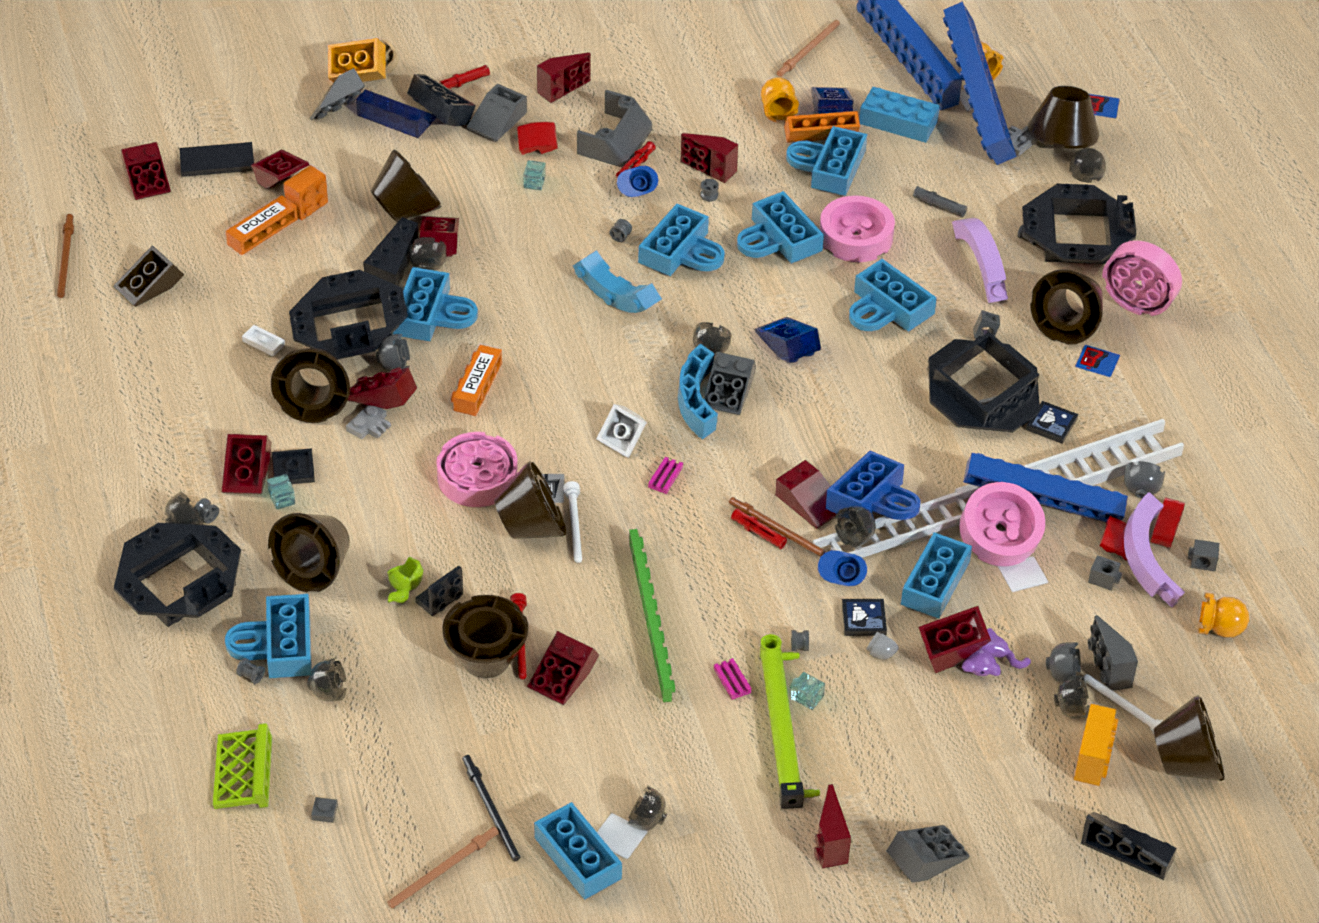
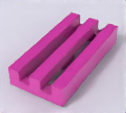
(671, 464)
(726, 666)

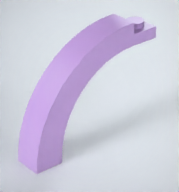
(987, 256)
(1140, 555)

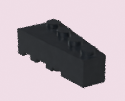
(440, 100)
(392, 253)

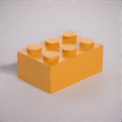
(365, 56)
(1096, 745)

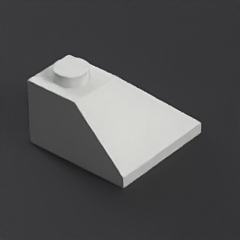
(621, 430)

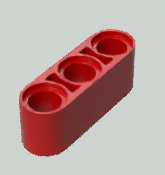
(1168, 522)

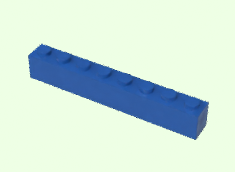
(1048, 488)

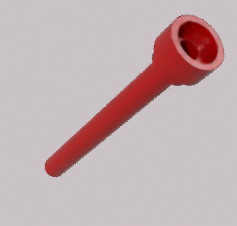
(521, 600)

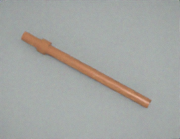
(790, 63)
(477, 843)

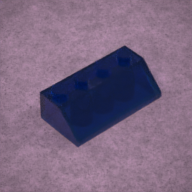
(393, 113)

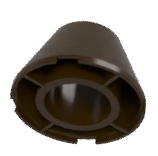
(1065, 119)
(403, 190)
(1056, 317)
(302, 399)
(528, 506)
(308, 550)
(485, 634)
(1188, 743)

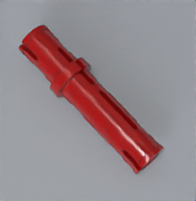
(460, 79)
(647, 149)
(751, 524)

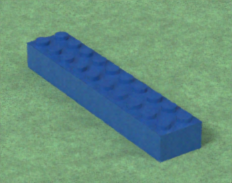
(914, 50)
(979, 84)

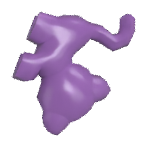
(983, 661)

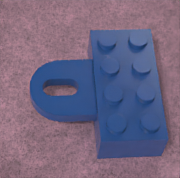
(876, 486)

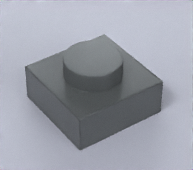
(324, 809)

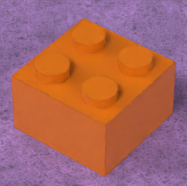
(307, 191)

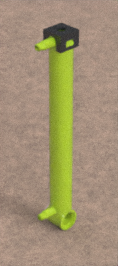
(790, 785)

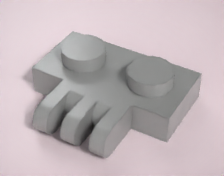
(1021, 139)
(370, 422)

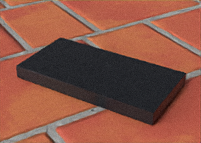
(216, 159)

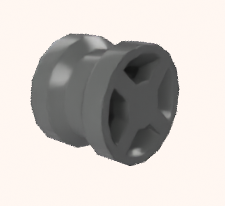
(709, 190)
(620, 230)
(207, 510)
(799, 640)

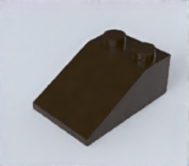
(148, 277)

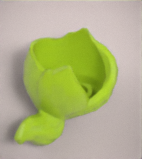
(404, 579)

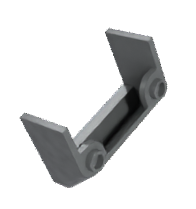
(620, 144)

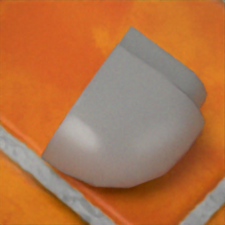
(882, 647)

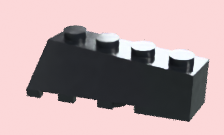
(1128, 845)

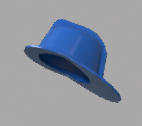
(637, 181)
(842, 568)

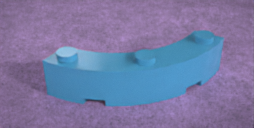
(613, 289)
(693, 408)

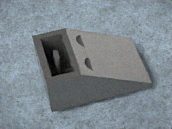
(343, 90)
(498, 112)
(729, 383)
(1112, 655)
(926, 852)

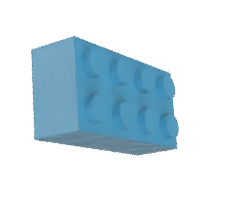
(899, 114)
(936, 575)
(578, 850)

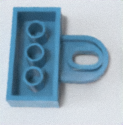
(834, 162)
(780, 228)
(680, 241)
(891, 298)
(431, 306)
(280, 639)

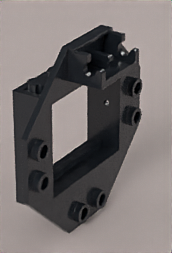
(1091, 201)
(344, 293)
(1004, 412)
(165, 544)

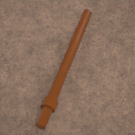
(68, 231)
(749, 510)

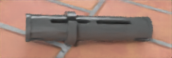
(933, 198)

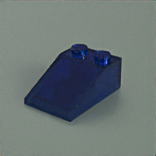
(831, 100)
(790, 339)

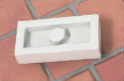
(263, 340)

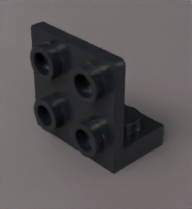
(442, 592)

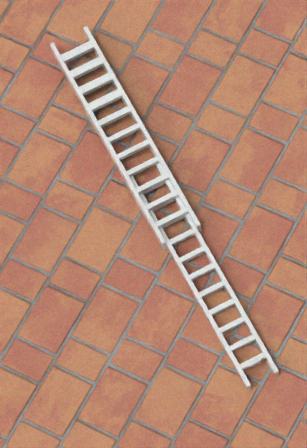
(1060, 460)

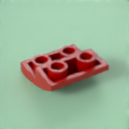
(537, 136)
(1113, 537)

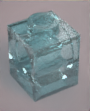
(534, 175)
(281, 491)
(807, 690)

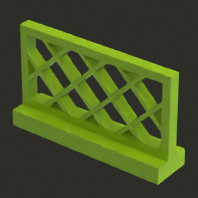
(260, 772)

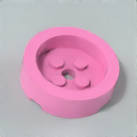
(860, 214)
(1152, 266)
(473, 484)
(1012, 508)

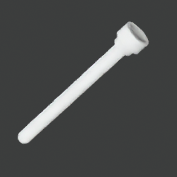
(571, 491)
(1122, 702)

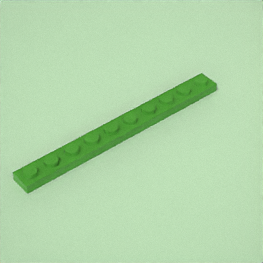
(652, 620)

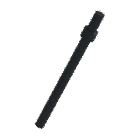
(475, 776)

